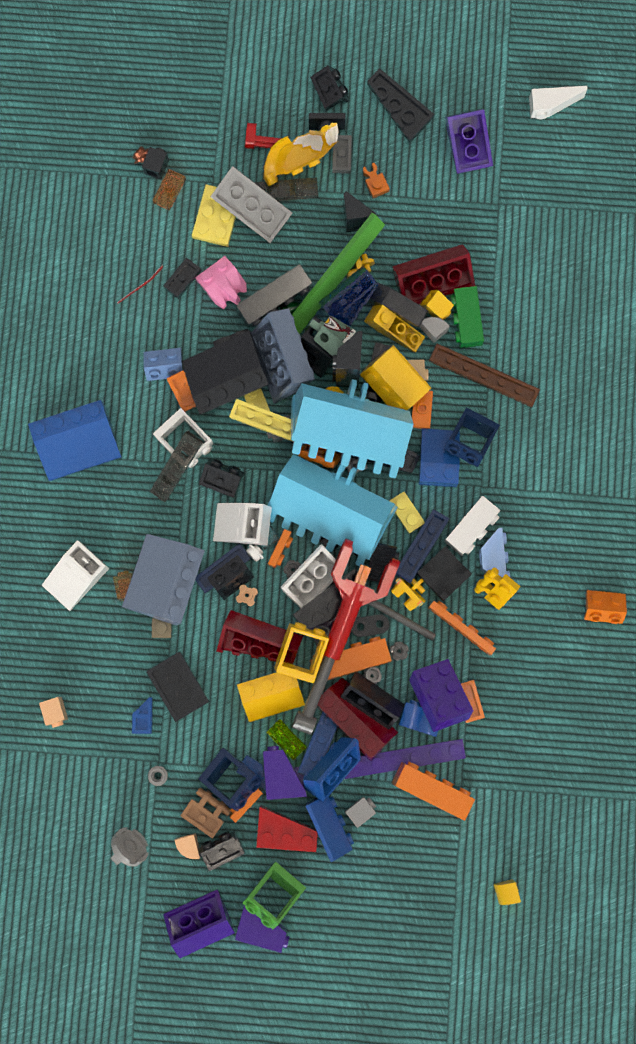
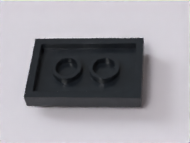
(177, 686)

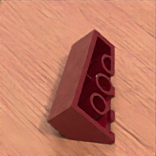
(255, 638)

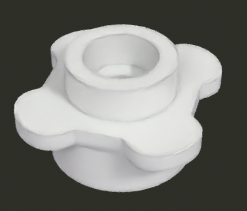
(255, 552)

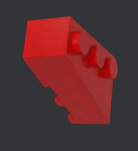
(284, 833)

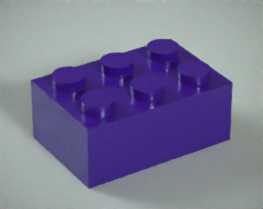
(441, 695)

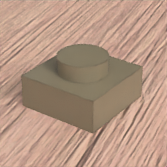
(161, 629)

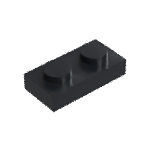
(182, 278)

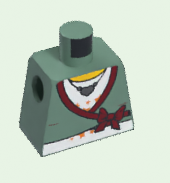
(331, 333)

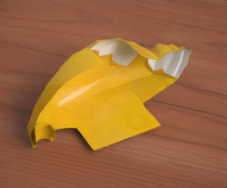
(291, 157)

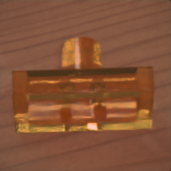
(169, 189)

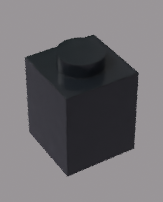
(155, 162)

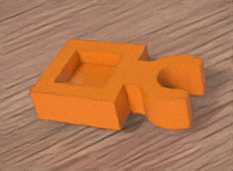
(376, 183)

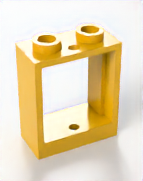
(295, 671)

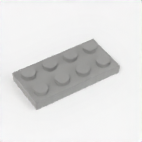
(251, 204)

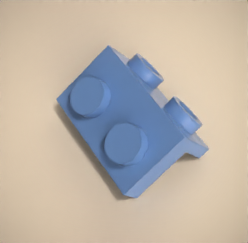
(162, 363)

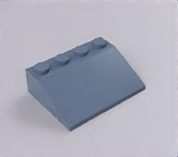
(282, 354)
(163, 579)

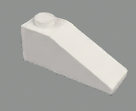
(548, 101)

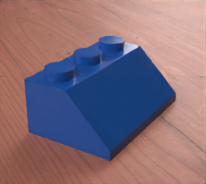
(332, 768)
(330, 827)

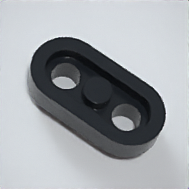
(370, 625)

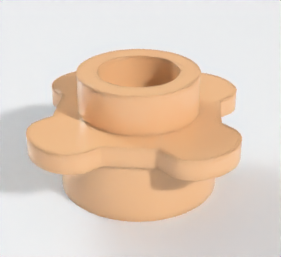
(245, 590)

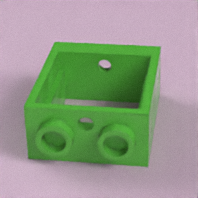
(287, 882)

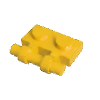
(501, 592)

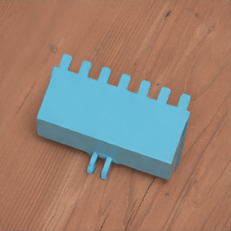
(350, 427)
(330, 507)

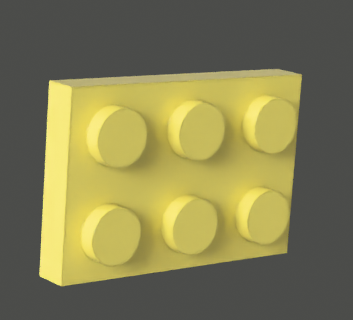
(213, 221)

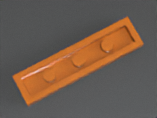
(469, 632)

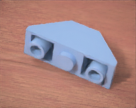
(493, 553)

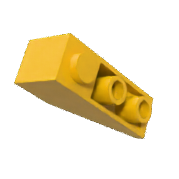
(394, 327)

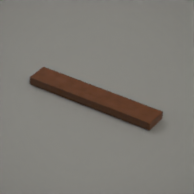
(484, 375)

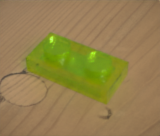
(286, 739)

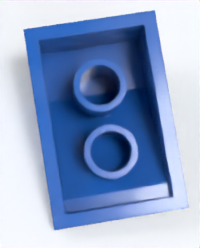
(437, 465)

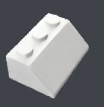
(310, 577)

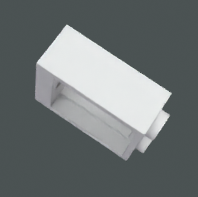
(172, 423)

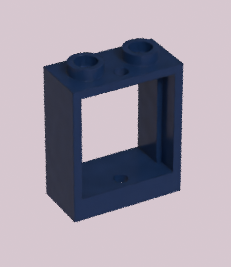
(486, 429)
(215, 771)

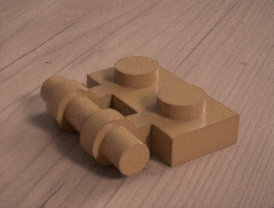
(202, 817)

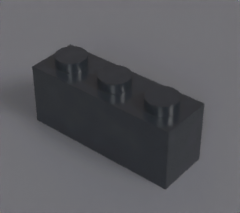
(372, 700)

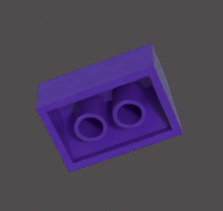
(198, 924)

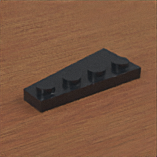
(402, 107)
(323, 606)

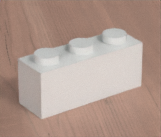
(473, 526)

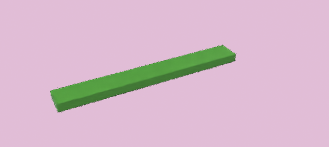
(337, 271)

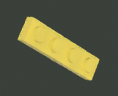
(261, 419)

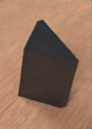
(354, 212)

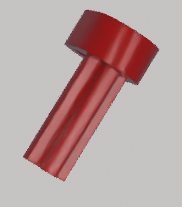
(253, 140)

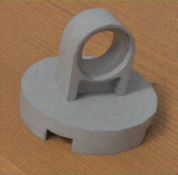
(129, 847)

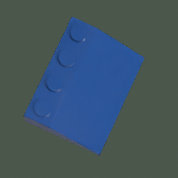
(75, 440)

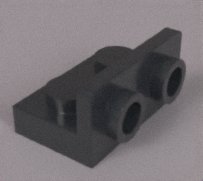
(329, 87)
(221, 477)
(230, 577)

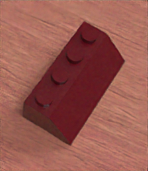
(436, 271)
(353, 722)

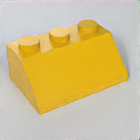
(395, 379)
(270, 695)

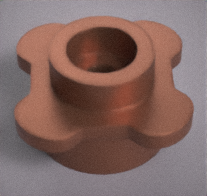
(140, 155)

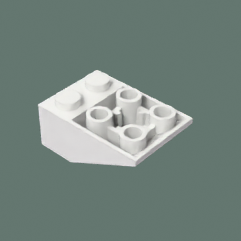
(242, 523)
(74, 575)

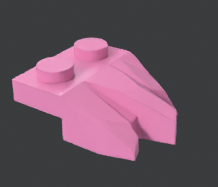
(222, 282)

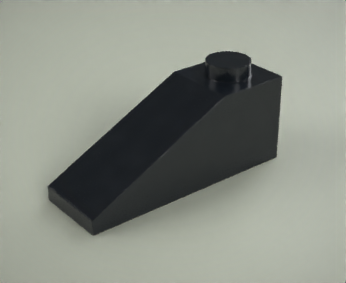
(398, 304)

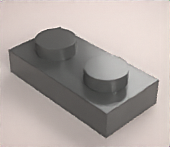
(342, 154)

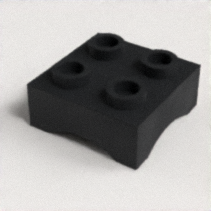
(444, 573)

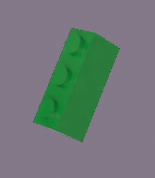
(467, 317)

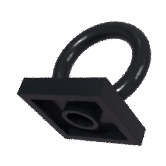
(317, 356)

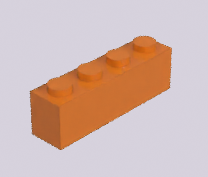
(360, 657)
(432, 790)

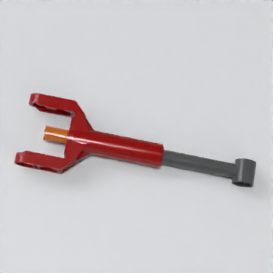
(353, 597)

